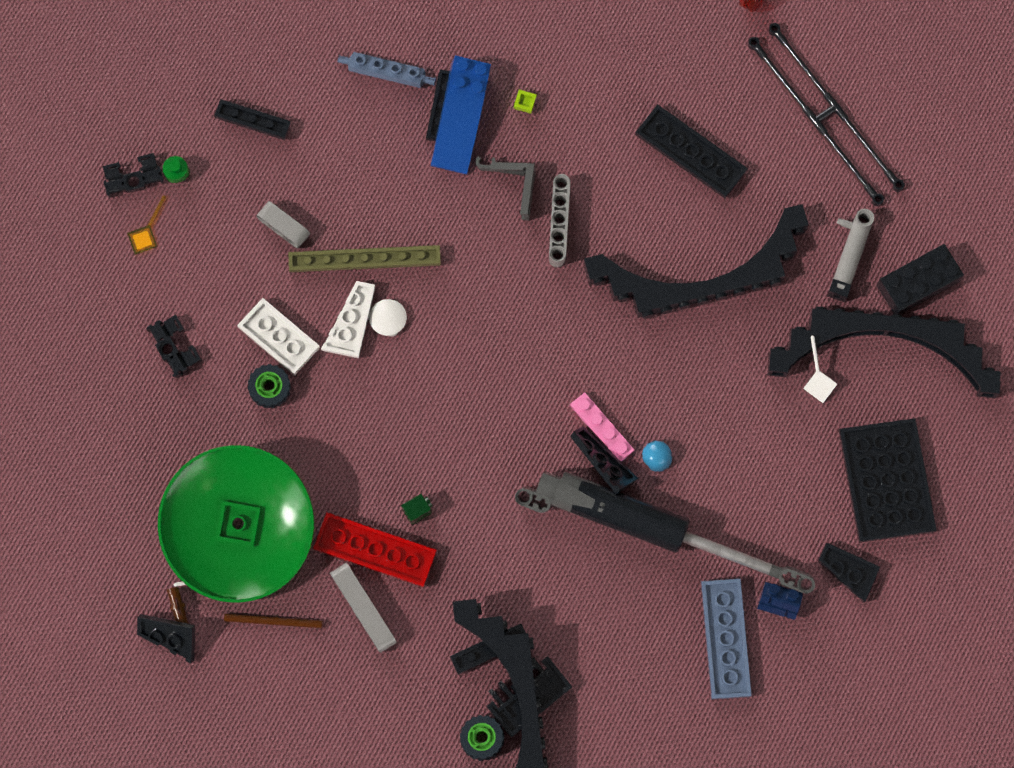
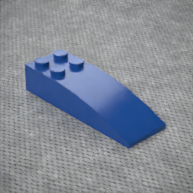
(460, 114)

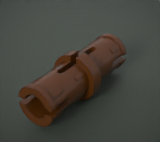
(173, 594)

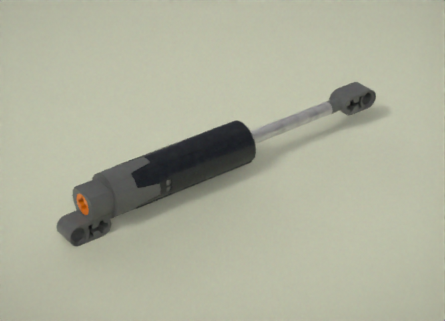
(640, 521)

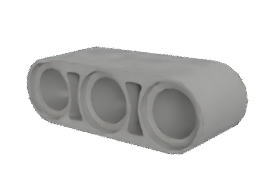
(283, 224)

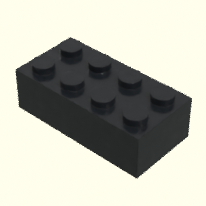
(920, 280)

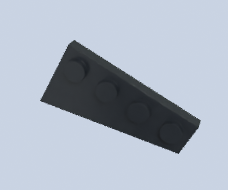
(605, 462)

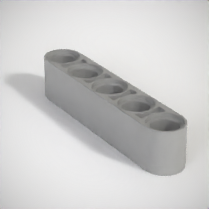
(559, 212)
(363, 607)

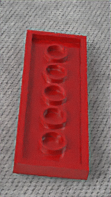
(375, 549)

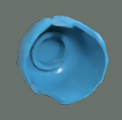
(657, 456)

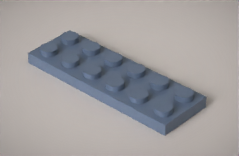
(726, 639)

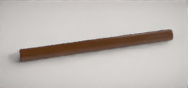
(273, 621)

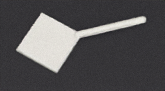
(819, 385)

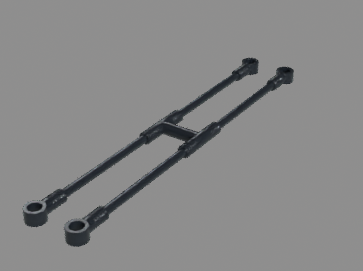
(834, 107)

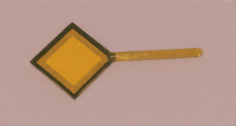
(143, 238)

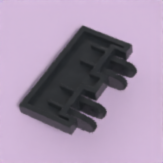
(551, 687)

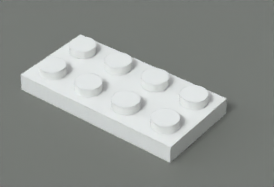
(278, 336)

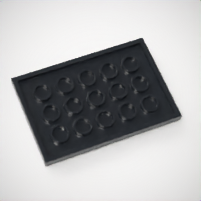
(887, 480)

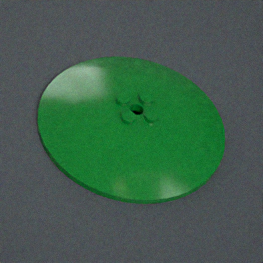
(200, 532)

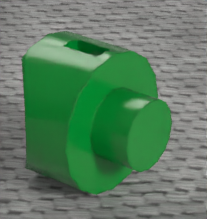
(175, 169)

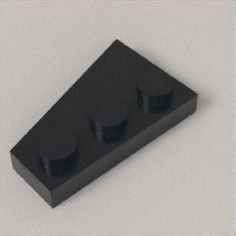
(850, 570)
(174, 635)

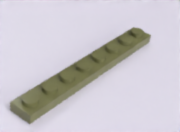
(364, 258)

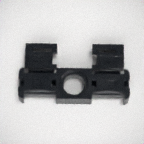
(149, 175)
(177, 360)

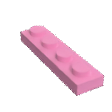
(601, 427)

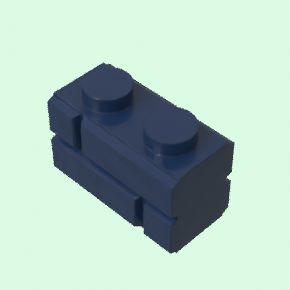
(780, 600)

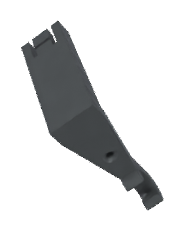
(521, 169)

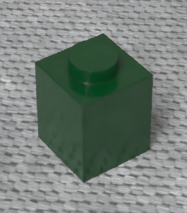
(417, 508)

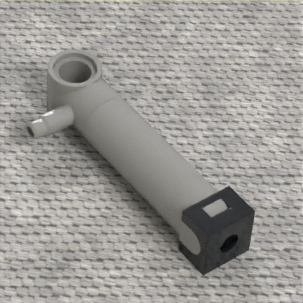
(851, 254)

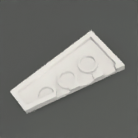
(351, 323)

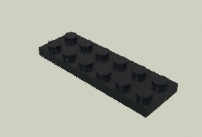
(691, 151)

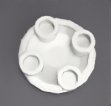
(387, 317)

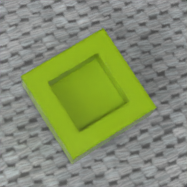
(525, 101)

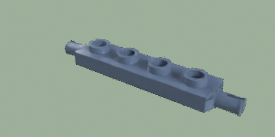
(386, 70)

